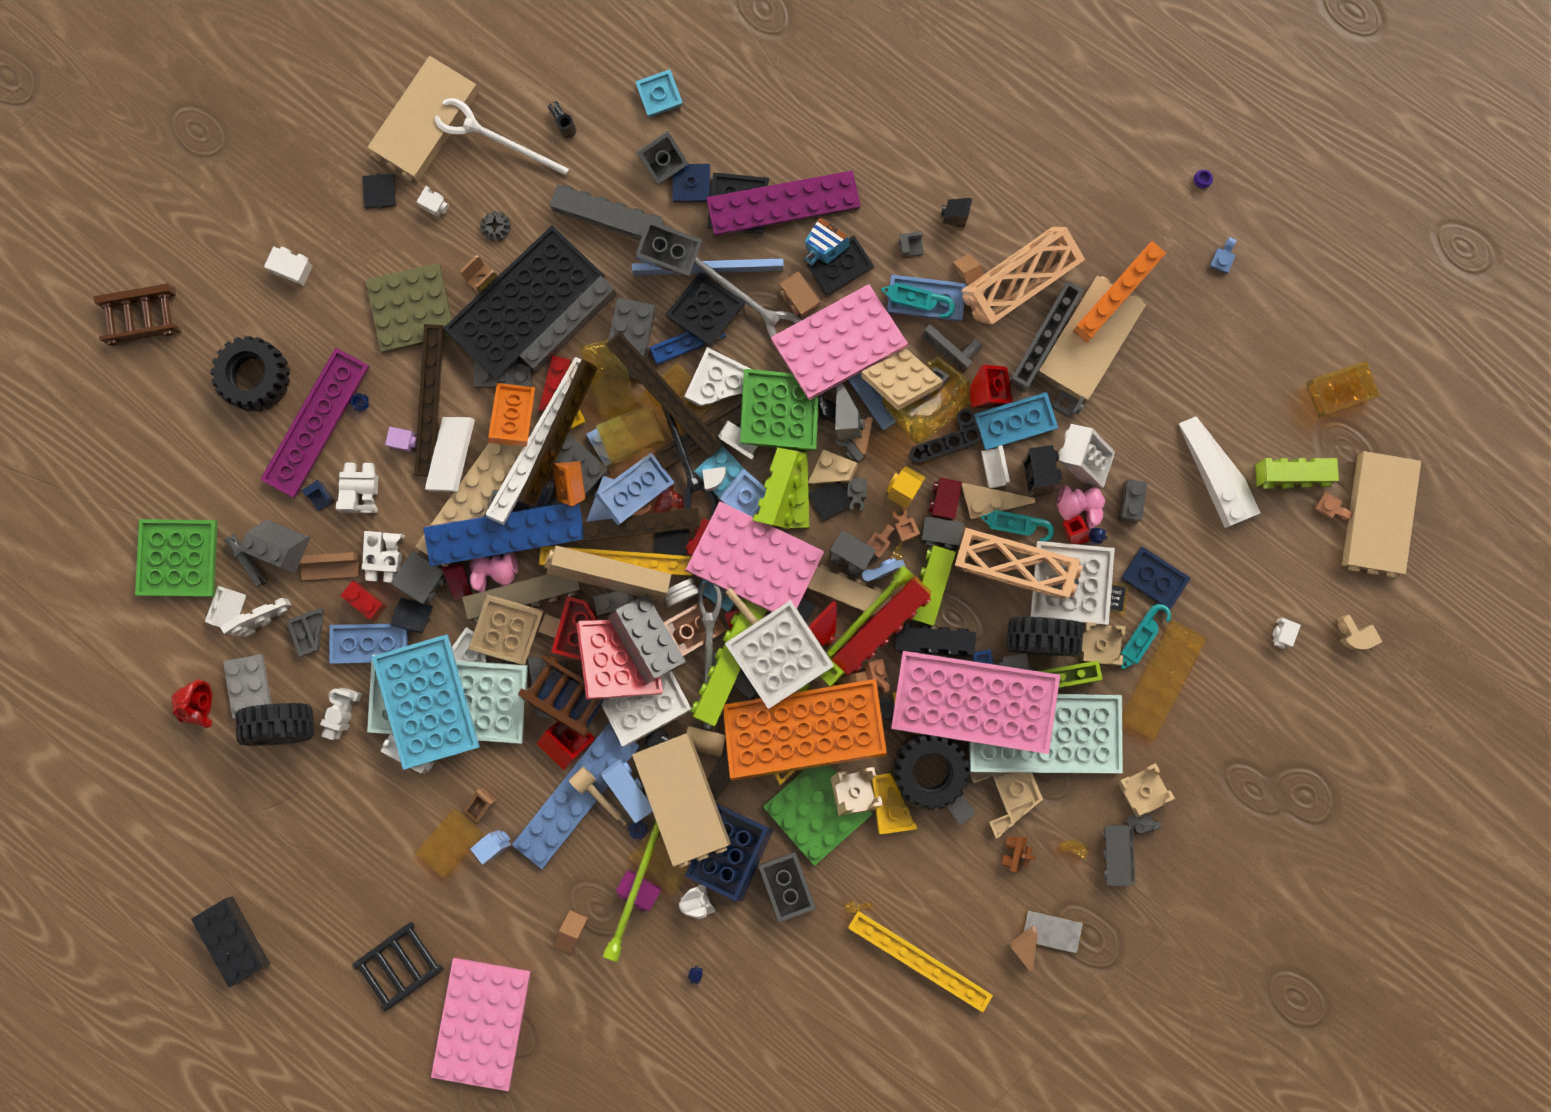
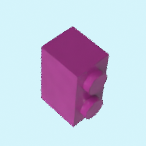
(646, 895)

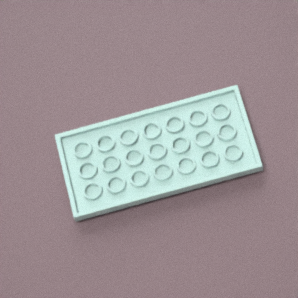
(491, 698)
(1082, 741)

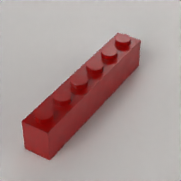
(882, 625)

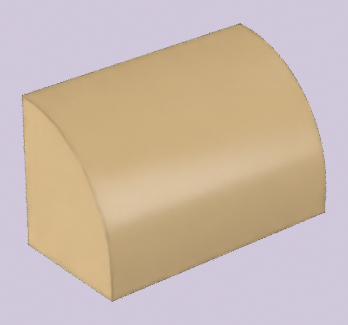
(707, 741)

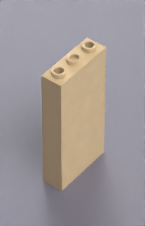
(410, 134)
(1080, 365)
(1381, 514)
(607, 573)
(681, 800)

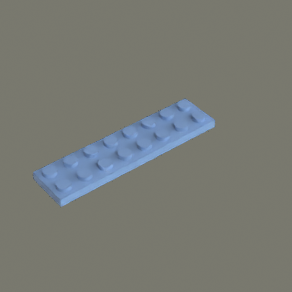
(568, 806)

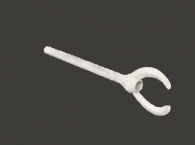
(472, 125)

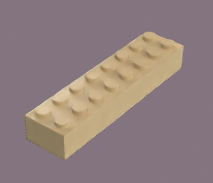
(476, 487)

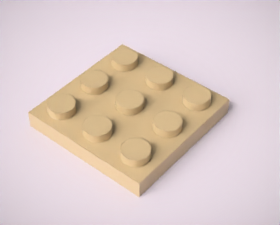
(902, 379)
(505, 629)

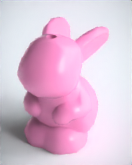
(1075, 502)
(499, 568)

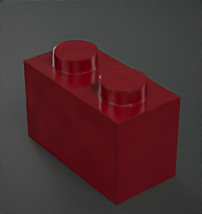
(946, 499)

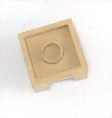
(1102, 643)
(1145, 791)
(855, 792)

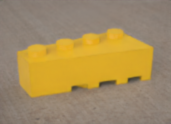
(904, 486)

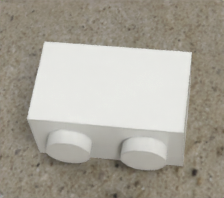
(288, 265)

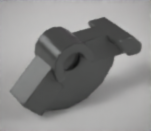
(1143, 823)

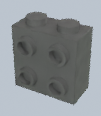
(419, 578)

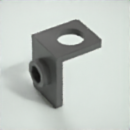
(1076, 405)

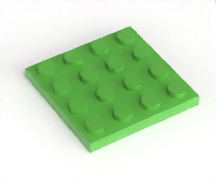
(777, 412)
(176, 558)
(810, 814)

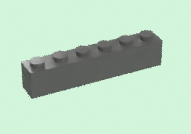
(601, 212)
(568, 324)
(1046, 336)

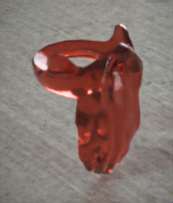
(667, 501)

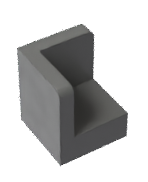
(911, 244)
(961, 809)

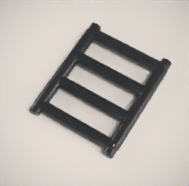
(393, 942)

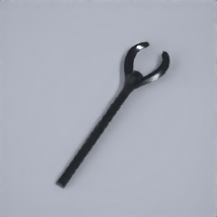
(693, 482)

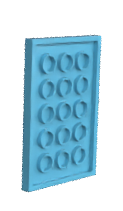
(425, 701)

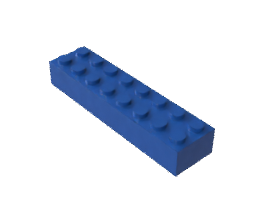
(521, 531)

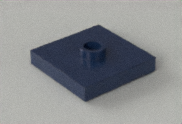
(692, 183)

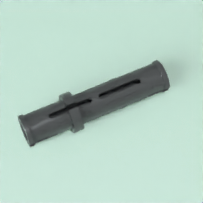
(245, 560)

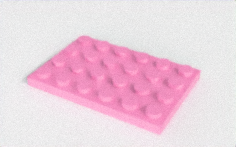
(839, 342)
(754, 559)
(481, 1024)

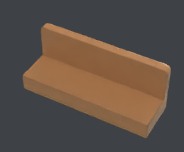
(329, 566)

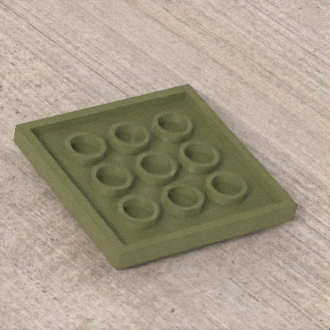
(405, 303)

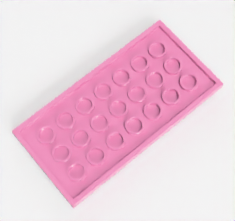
(976, 702)

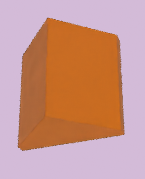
(569, 482)

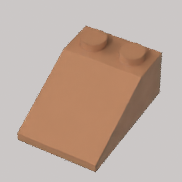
(688, 628)

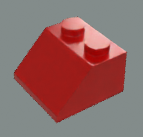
(563, 744)

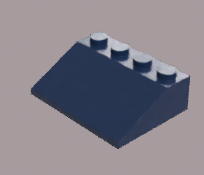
(734, 868)

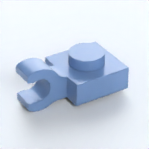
(1224, 258)

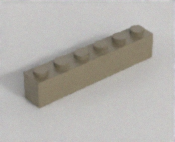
(526, 592)

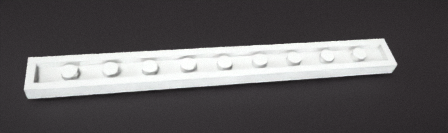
(517, 477)

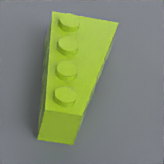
(1297, 472)
(781, 489)

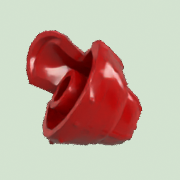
(193, 703)

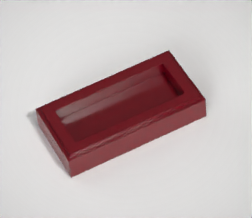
(457, 581)

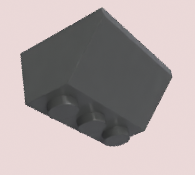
(275, 545)

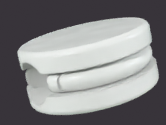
(681, 592)

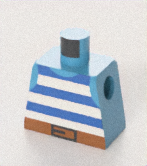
(825, 242)

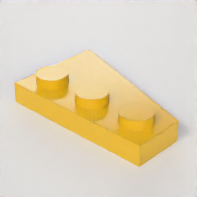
(893, 814)

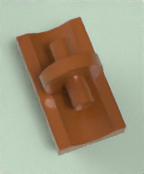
(1015, 862)

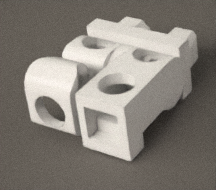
(355, 483)
(378, 560)
(339, 714)

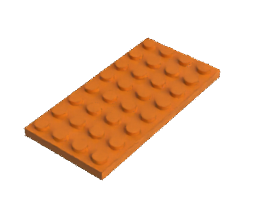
(804, 730)

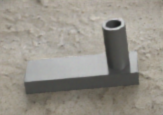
(947, 349)

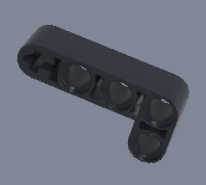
(942, 442)

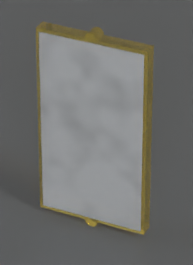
(1055, 931)

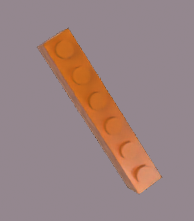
(1119, 291)

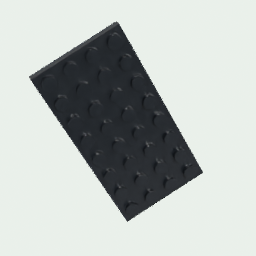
(522, 302)

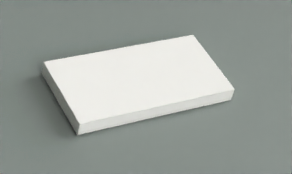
(450, 454)

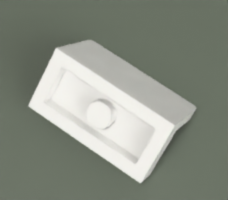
(731, 435)
(995, 467)
(224, 606)

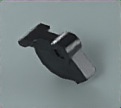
(827, 409)

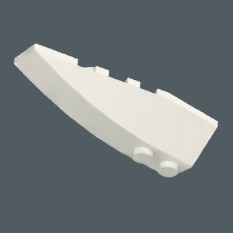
(1222, 478)

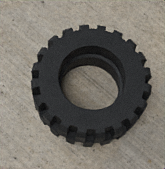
(233, 357)
(1045, 636)
(274, 724)
(948, 789)

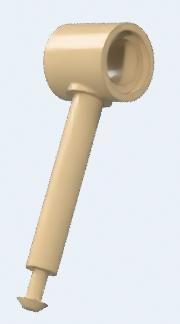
(584, 781)

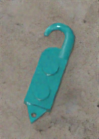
(917, 298)
(1017, 523)
(1142, 636)

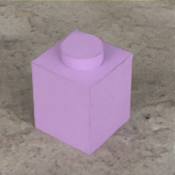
(401, 439)

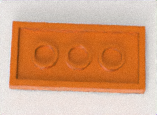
(511, 415)

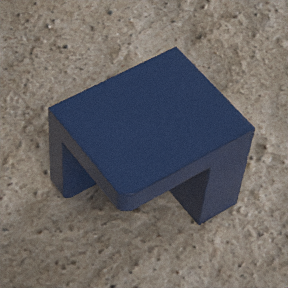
(318, 495)

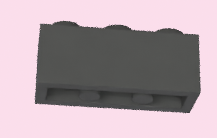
(1119, 855)

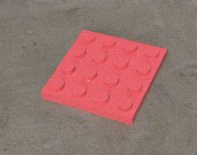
(607, 664)

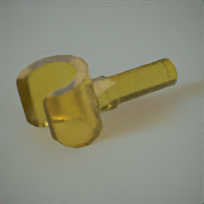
(896, 554)
(851, 906)

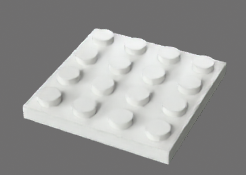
(1093, 588)
(779, 654)
(642, 715)

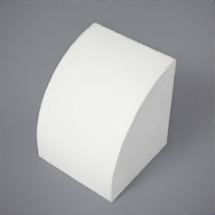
(714, 478)

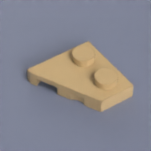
(832, 469)

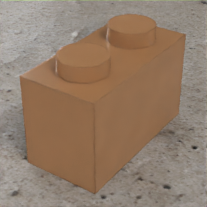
(799, 295)

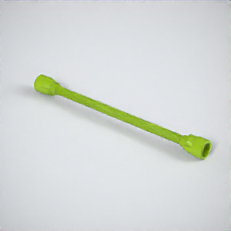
(901, 577)
(613, 948)

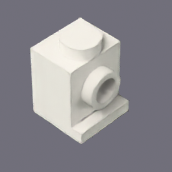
(432, 202)
(1285, 633)

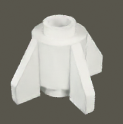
(696, 903)

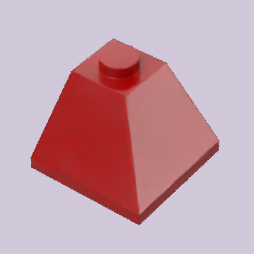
(990, 387)
(825, 625)

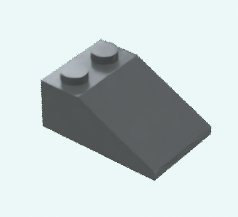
(668, 248)

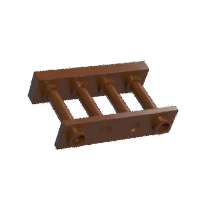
(126, 299)
(546, 705)

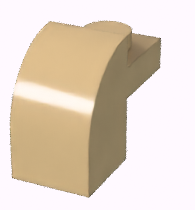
(1357, 639)

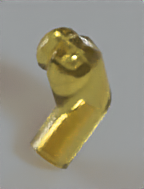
(1074, 845)

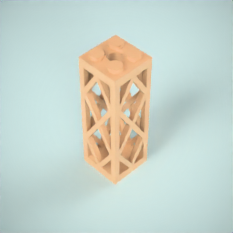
(974, 292)
(1037, 556)

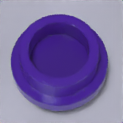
(1203, 179)

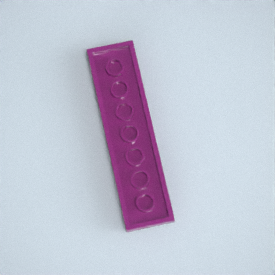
(783, 202)
(315, 423)

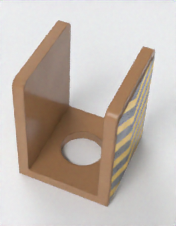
(473, 270)

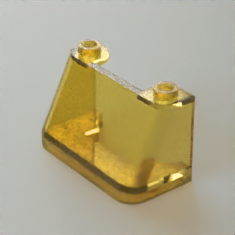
(925, 417)

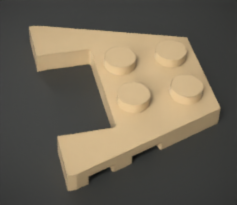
(1017, 792)

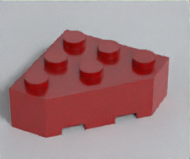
(566, 639)

